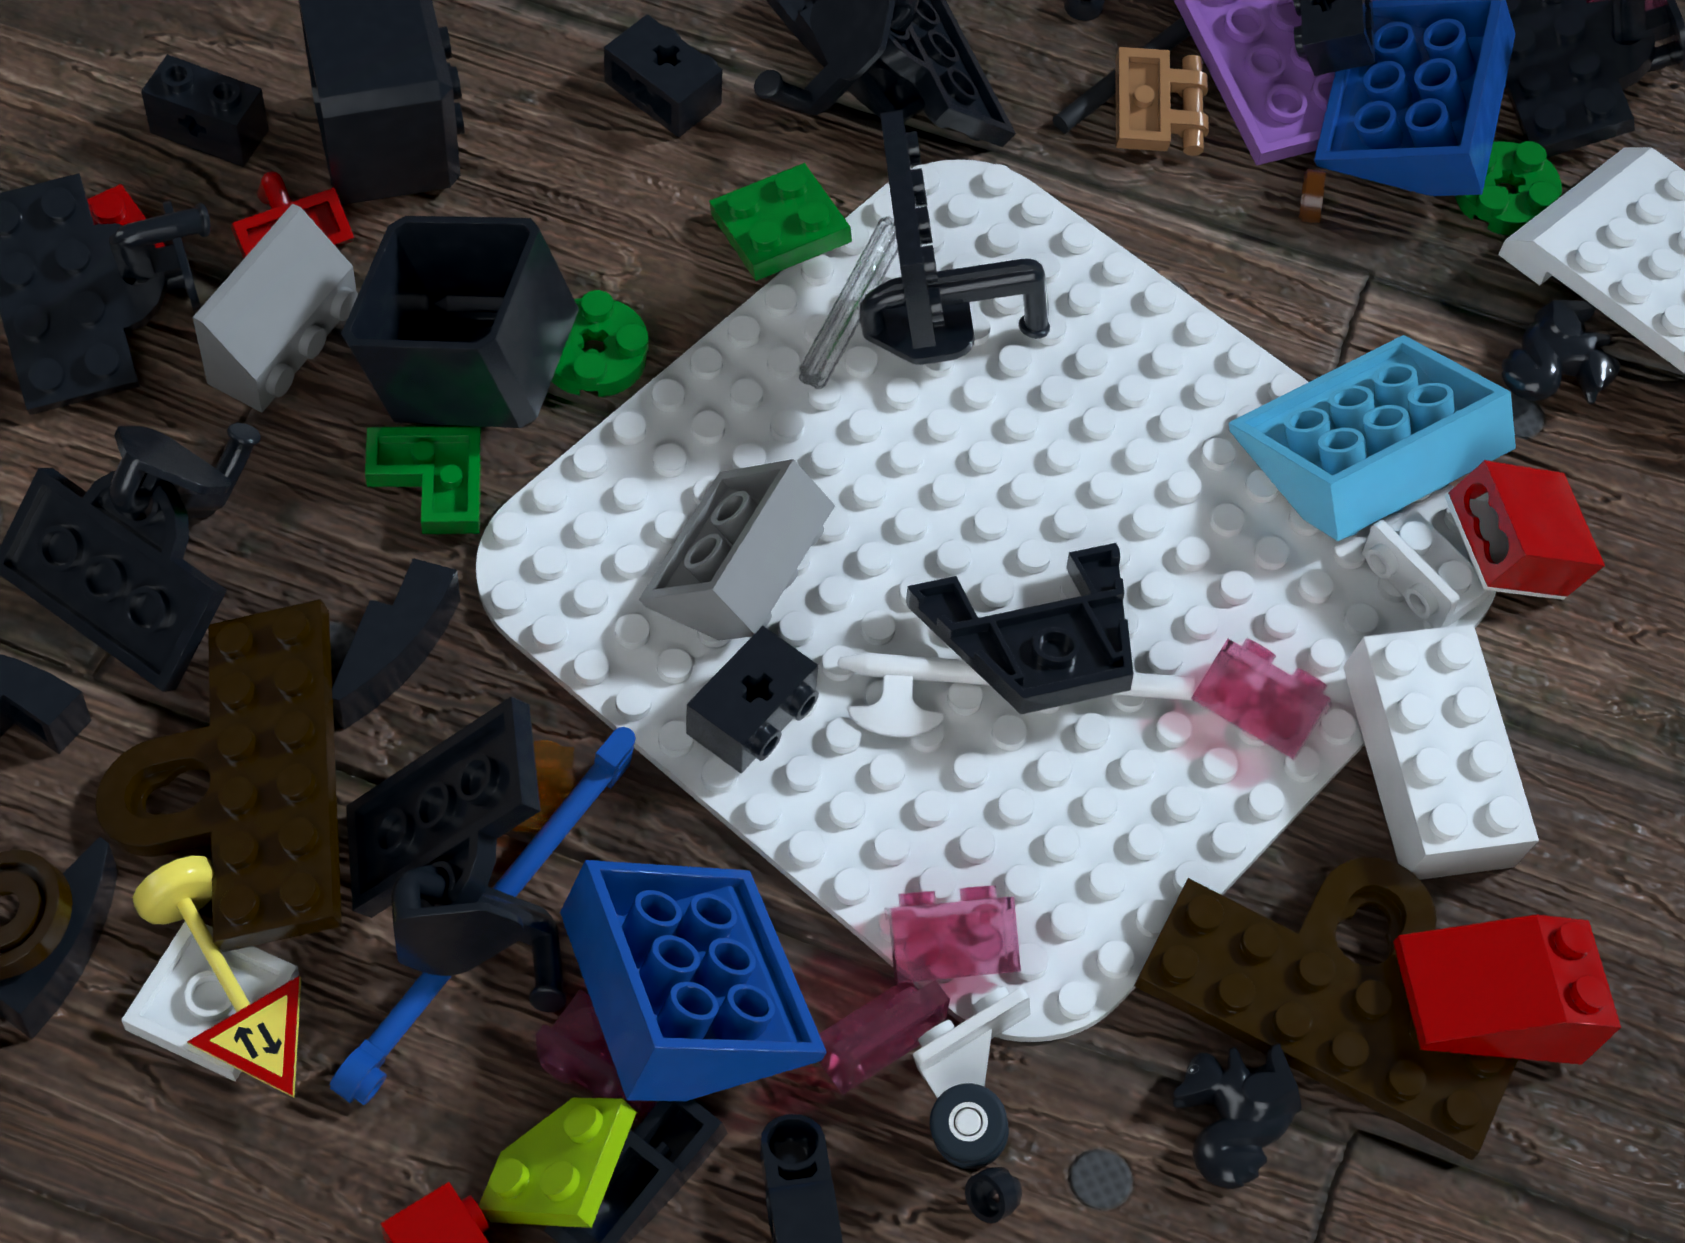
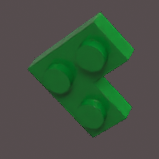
(439, 461)

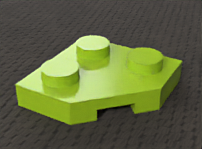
(560, 1166)

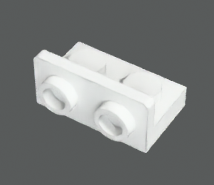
(1424, 569)

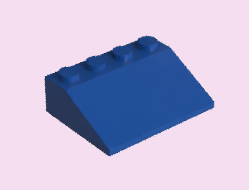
(1428, 103)
(686, 978)

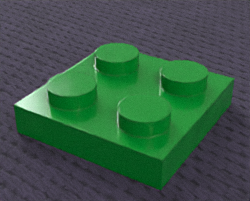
(780, 221)

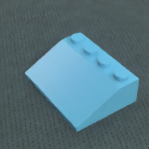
(1377, 435)

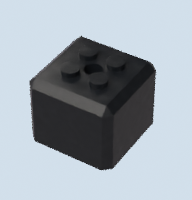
(383, 96)
(461, 321)

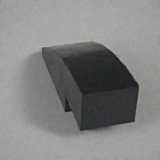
(394, 640)
(40, 704)
(37, 994)
(650, 1171)

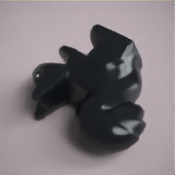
(1558, 347)
(1253, 1112)

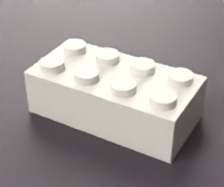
(1439, 752)

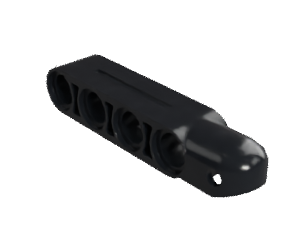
(798, 1182)

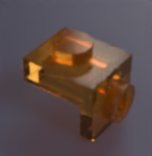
(555, 781)

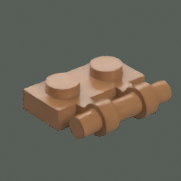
(1144, 106)

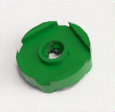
(1526, 169)
(623, 342)

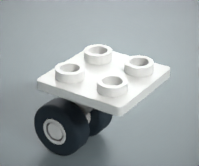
(967, 1117)

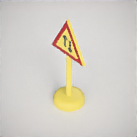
(260, 1035)

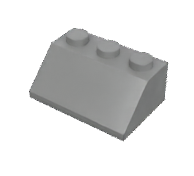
(274, 311)
(740, 550)

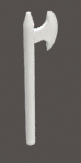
(900, 717)

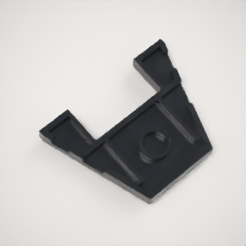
(1043, 651)

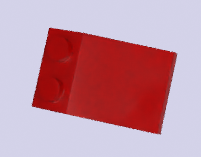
(1509, 989)

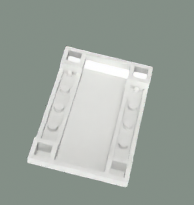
(1618, 246)

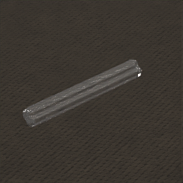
(844, 315)

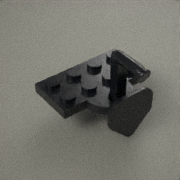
(914, 40)
(1578, 59)
(82, 287)
(928, 310)
(116, 553)
(431, 848)

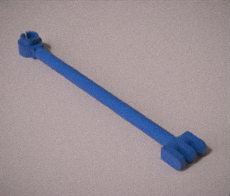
(360, 1072)

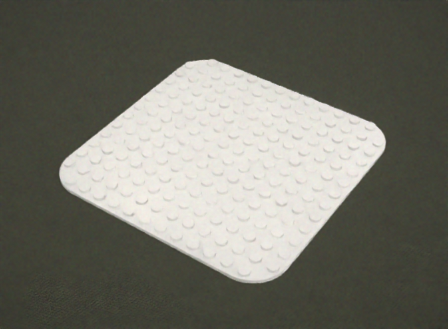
(990, 479)

